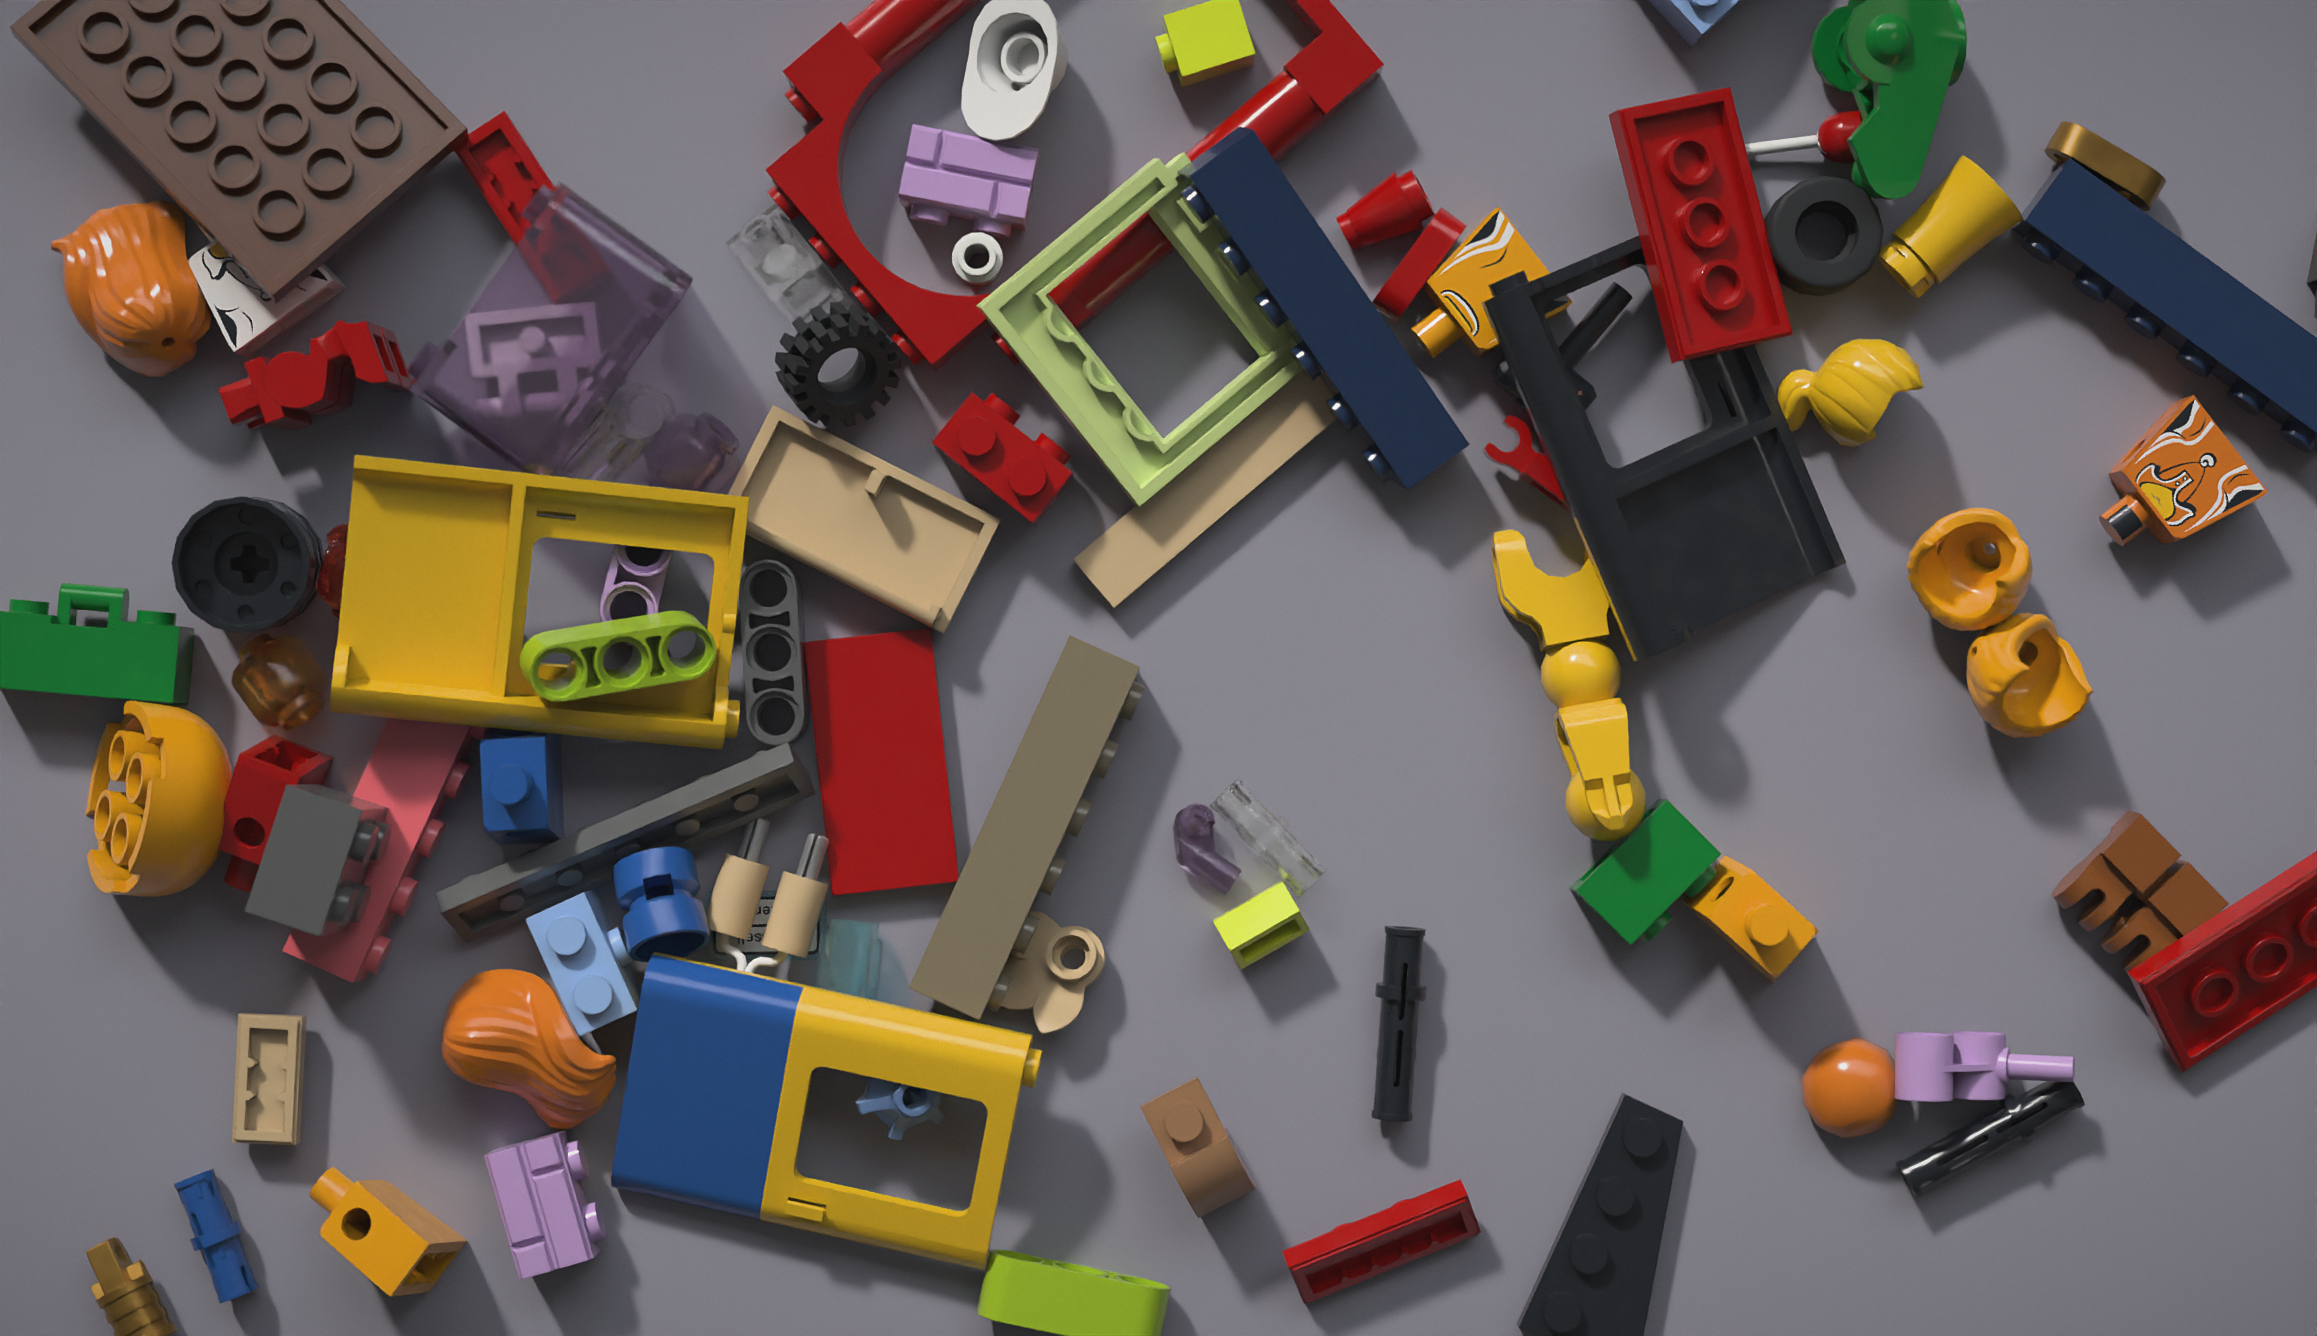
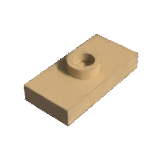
(269, 1079)

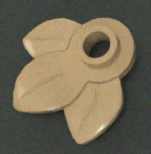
(1042, 979)

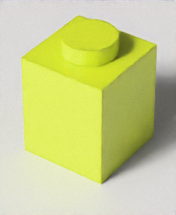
(1205, 41)

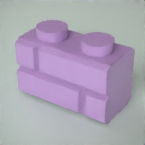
(968, 180)
(545, 1203)

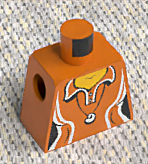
(2178, 478)

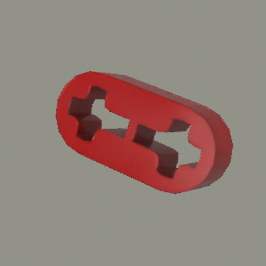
(1418, 264)

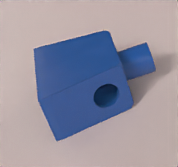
(522, 786)

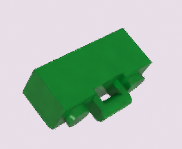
(122, 661)

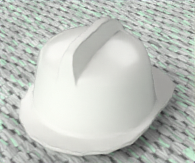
(1011, 67)

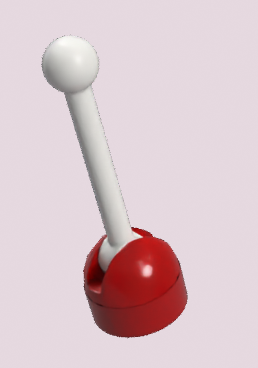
(1829, 139)

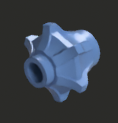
(899, 1105)

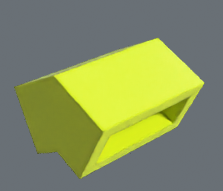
(1261, 925)

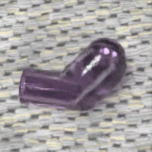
(1196, 848)

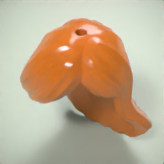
(135, 286)
(516, 1038)

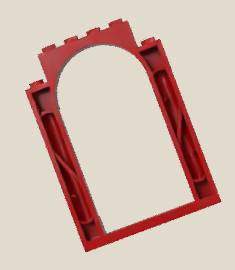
(858, 58)

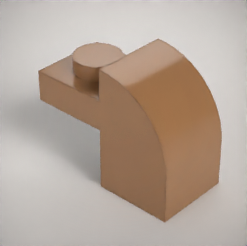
(1198, 1147)

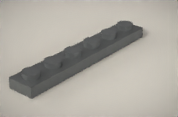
(586, 858)

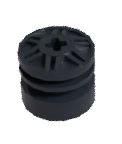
(210, 570)

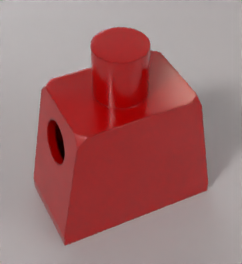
(256, 797)

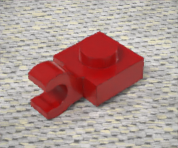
(1530, 465)

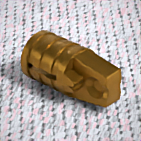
(127, 1293)

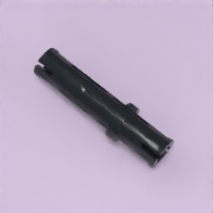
(1403, 948)
(1921, 1169)

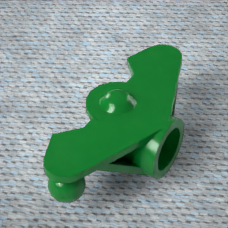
(1898, 67)

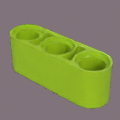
(646, 667)
(1070, 1297)

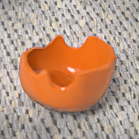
(1850, 1088)

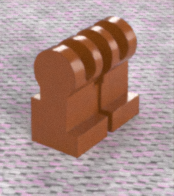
(2144, 864)

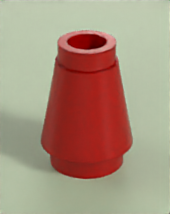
(1386, 212)

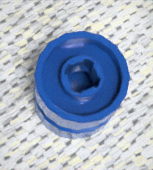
(661, 904)

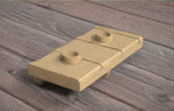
(862, 519)

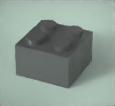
(319, 860)

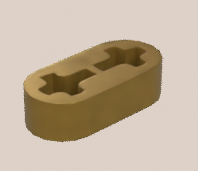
(2107, 162)

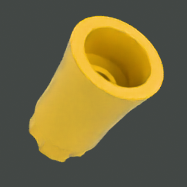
(1948, 228)

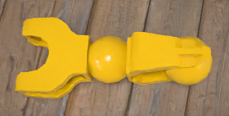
(1581, 681)

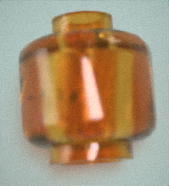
(280, 681)

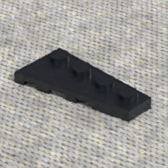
(1611, 1237)

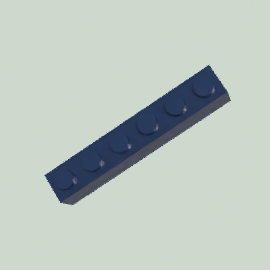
(2176, 296)
(1322, 308)

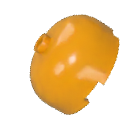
(172, 814)

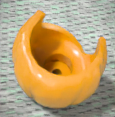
(1967, 589)
(2026, 677)

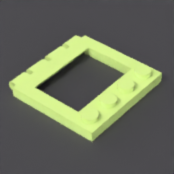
(1078, 378)

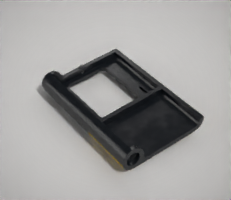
(1693, 523)

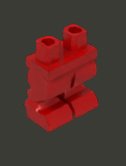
(322, 383)

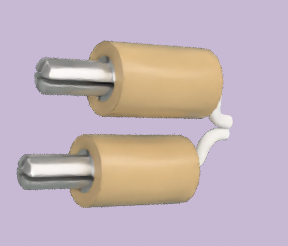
(794, 907)

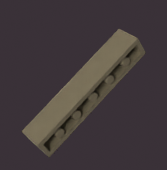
(1025, 828)

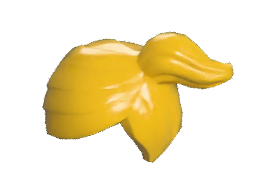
(1849, 389)

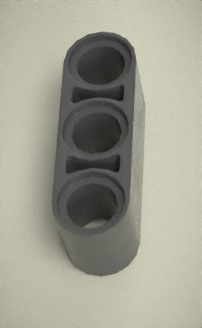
(758, 624)

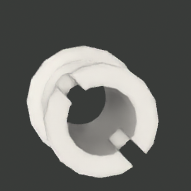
(973, 244)

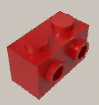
(1003, 458)

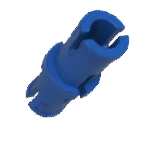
(216, 1236)

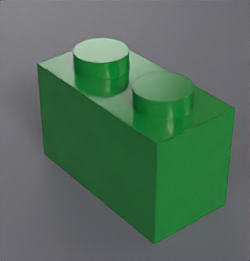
(1647, 873)

